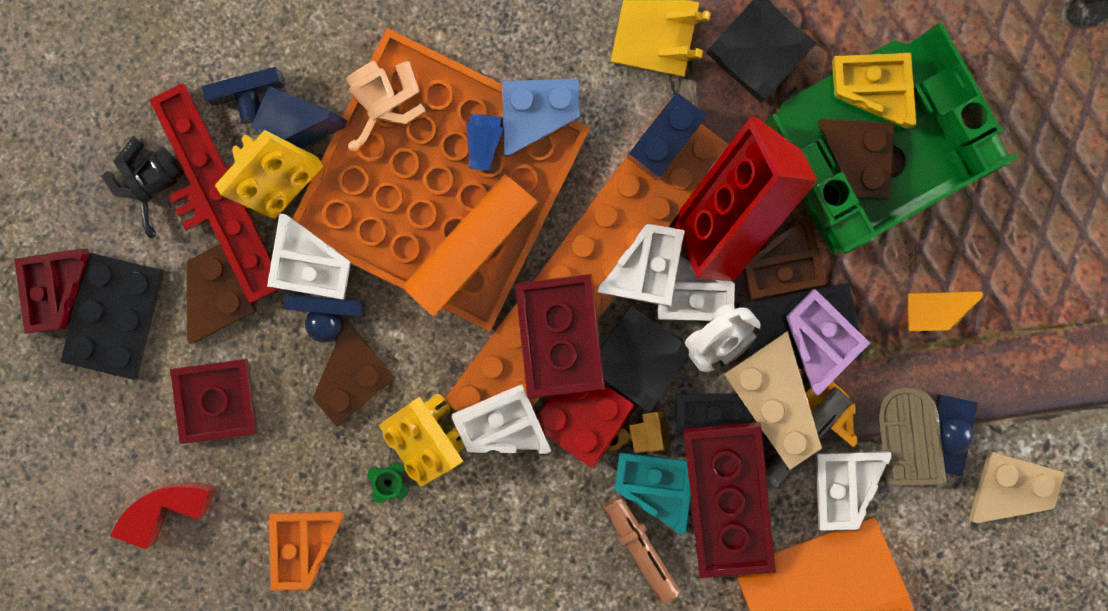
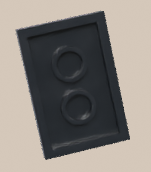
(773, 312)
(112, 316)

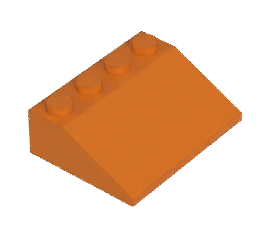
(831, 574)

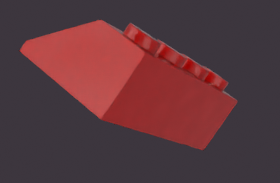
(742, 201)

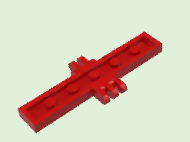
(204, 169)

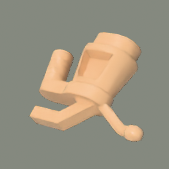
(376, 95)

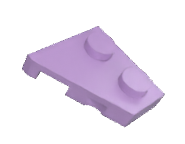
(823, 340)

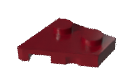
(49, 288)

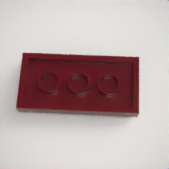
(729, 500)

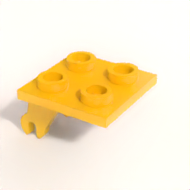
(657, 35)

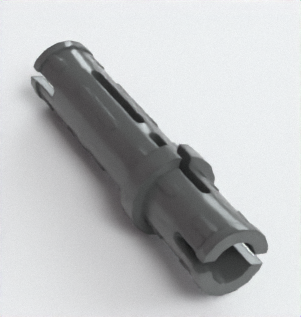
(824, 417)

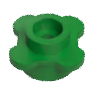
(396, 489)

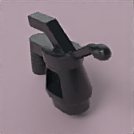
(152, 175)

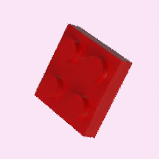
(585, 422)

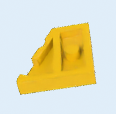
(877, 85)

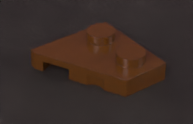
(863, 154)
(350, 377)

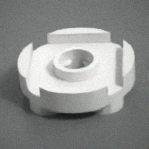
(722, 338)

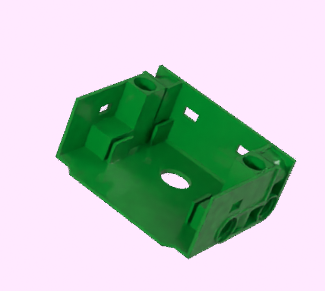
(937, 152)

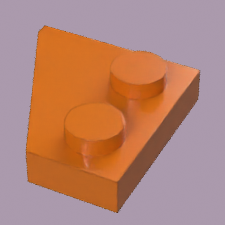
(299, 546)

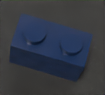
(666, 136)

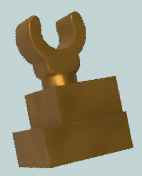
(646, 435)

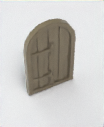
(913, 437)

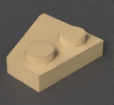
(1014, 488)

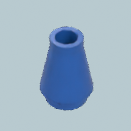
(483, 139)

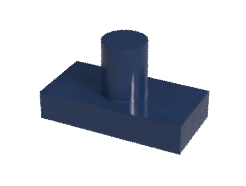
(244, 90)

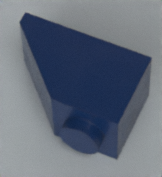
(295, 118)

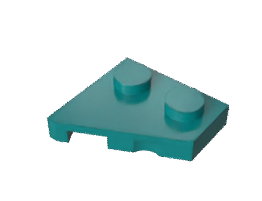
(657, 486)

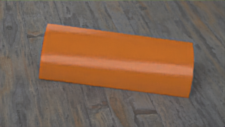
(470, 245)

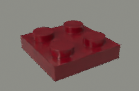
(213, 401)

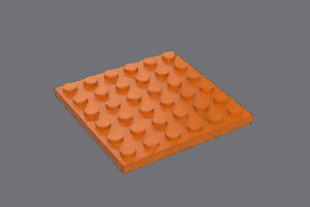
(413, 181)

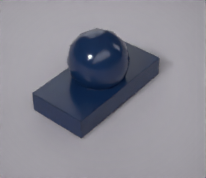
(324, 317)
(956, 428)

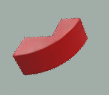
(145, 517)

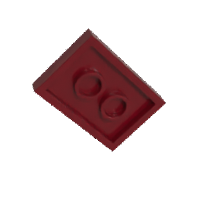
(560, 336)

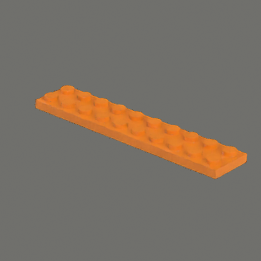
(593, 248)

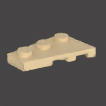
(776, 397)

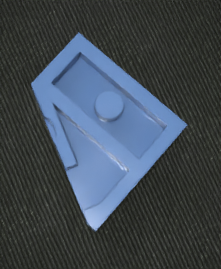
(536, 110)

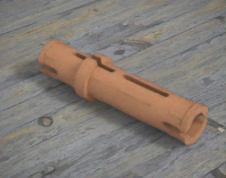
(633, 536)

